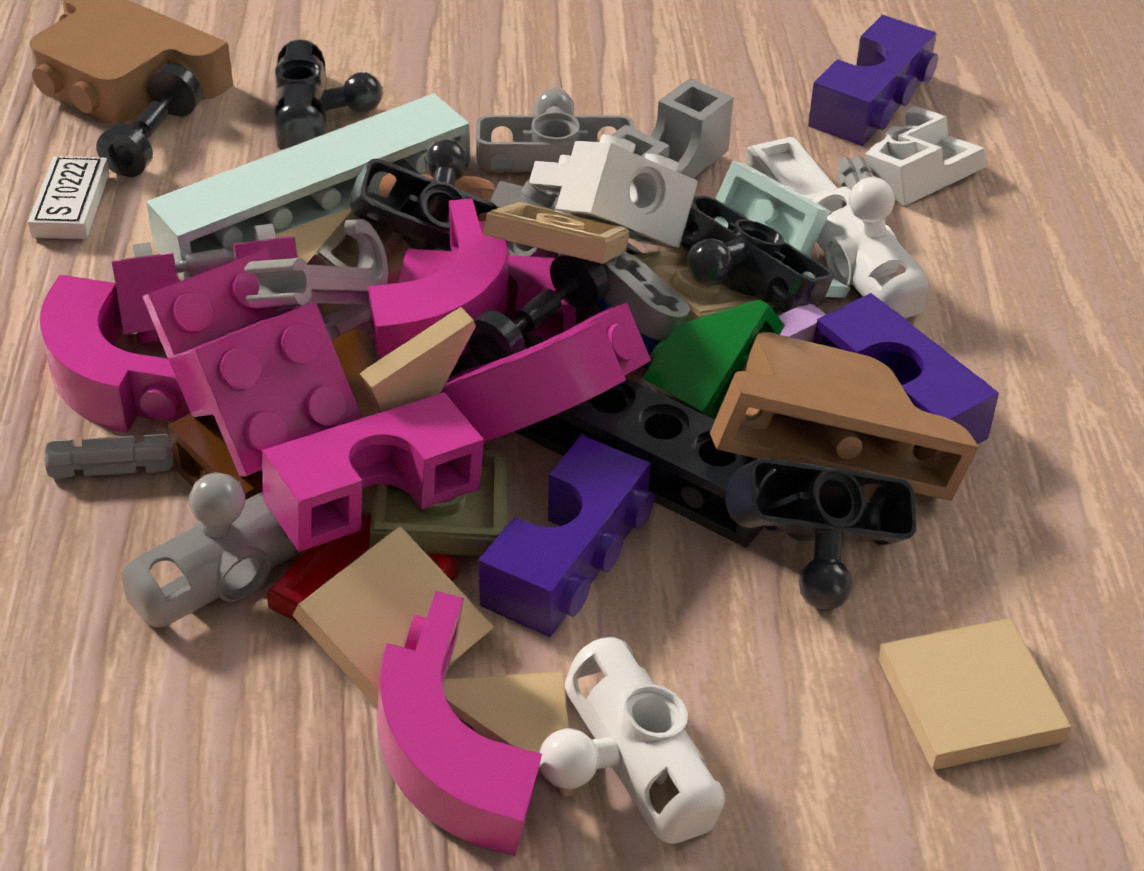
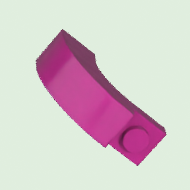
(472, 280)
(92, 375)
(549, 375)
(440, 764)

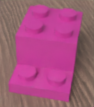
(257, 370)

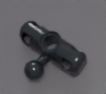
(304, 95)
(417, 198)
(750, 258)
(826, 507)

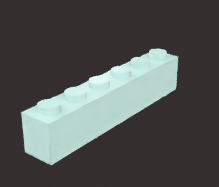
(300, 180)

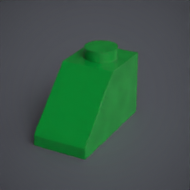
(706, 353)

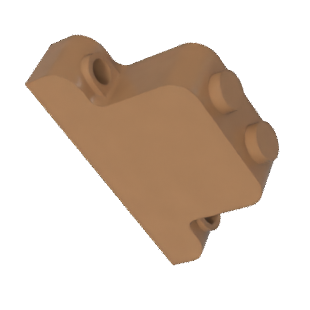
(111, 48)
(840, 413)

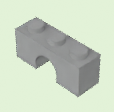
(689, 128)

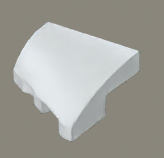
(922, 156)

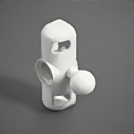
(865, 249)
(638, 736)

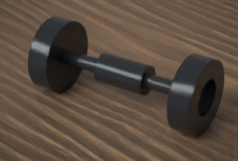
(127, 147)
(575, 281)

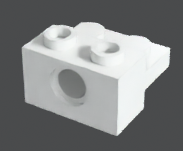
(621, 189)

